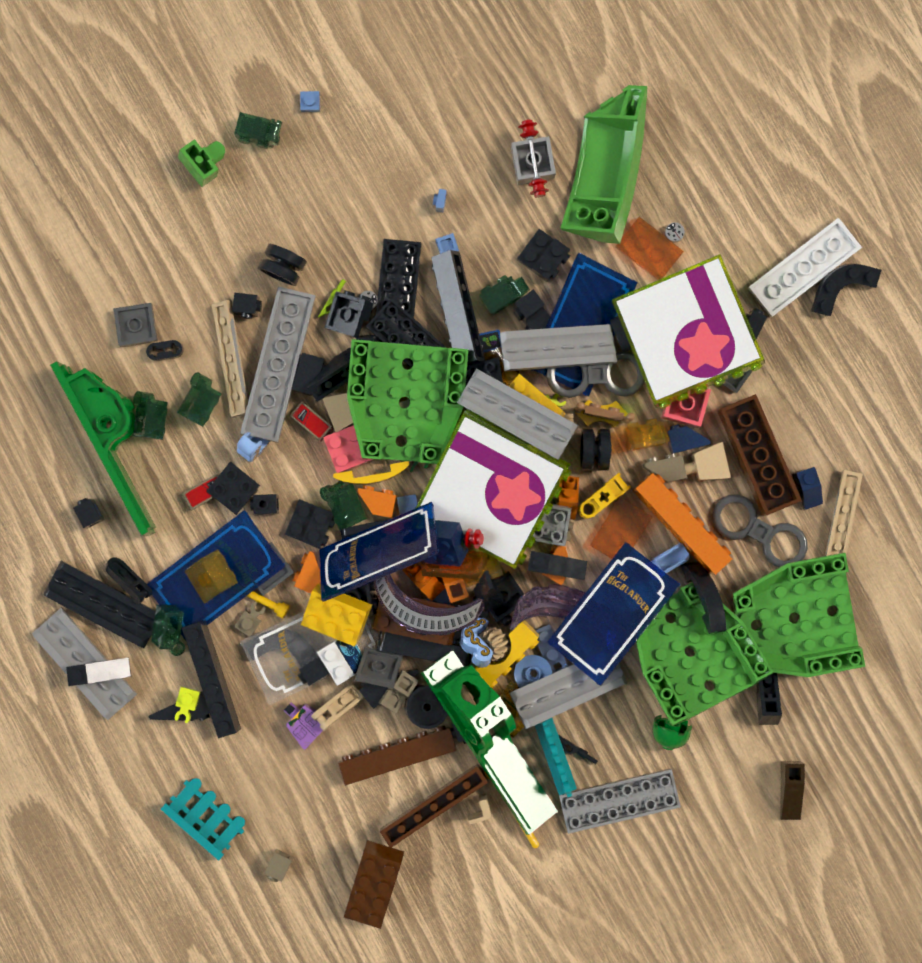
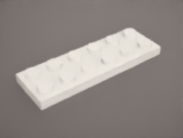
(804, 267)

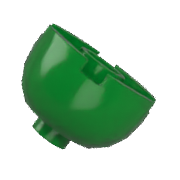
(670, 736)

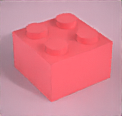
(689, 411)
(345, 450)

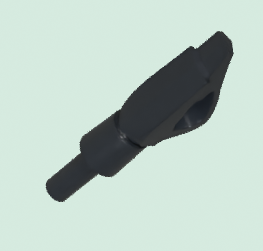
(575, 749)

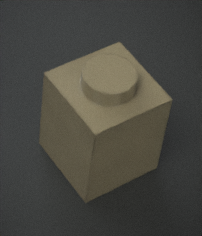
(278, 866)

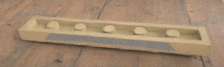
(230, 357)
(844, 512)

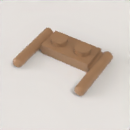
(596, 411)

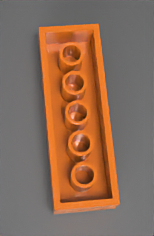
(682, 524)

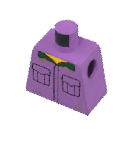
(302, 724)

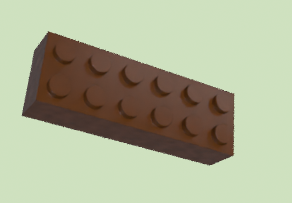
(759, 455)

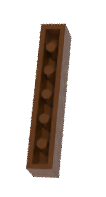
(398, 755)
(433, 805)

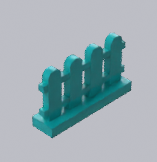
(555, 757)
(193, 816)

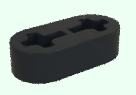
(620, 334)
(165, 355)

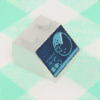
(340, 660)

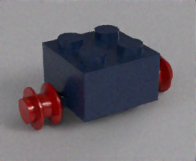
(453, 543)

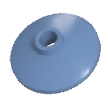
(523, 670)

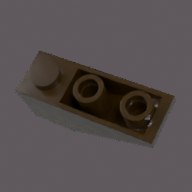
(791, 789)

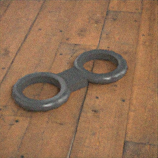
(597, 375)
(758, 530)

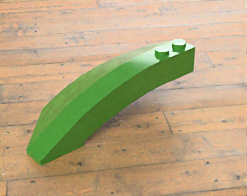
(607, 167)

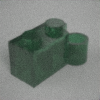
(503, 294)
(199, 400)
(149, 416)
(168, 629)

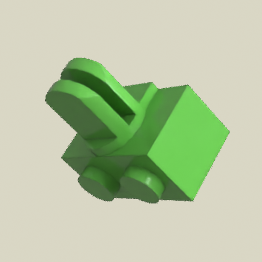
(202, 161)

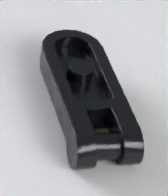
(128, 579)

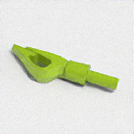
(324, 311)

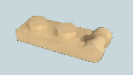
(338, 706)

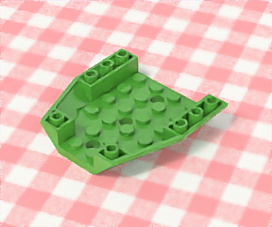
(431, 386)
(816, 641)
(724, 658)

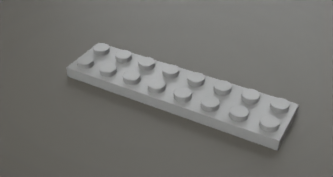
(278, 364)

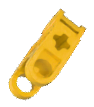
(609, 490)

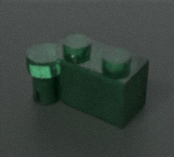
(258, 130)
(343, 504)

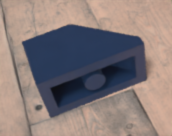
(685, 439)
(808, 487)

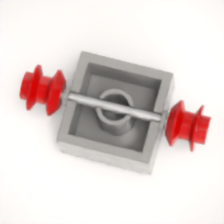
(533, 159)

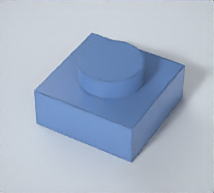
(310, 101)
(439, 200)

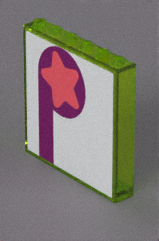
(688, 332)
(495, 486)

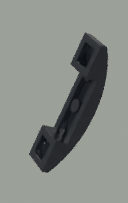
(709, 596)

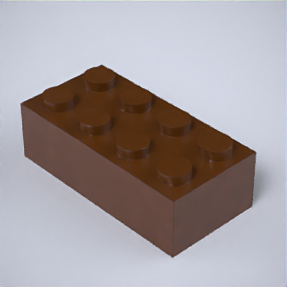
(385, 623)
(374, 884)

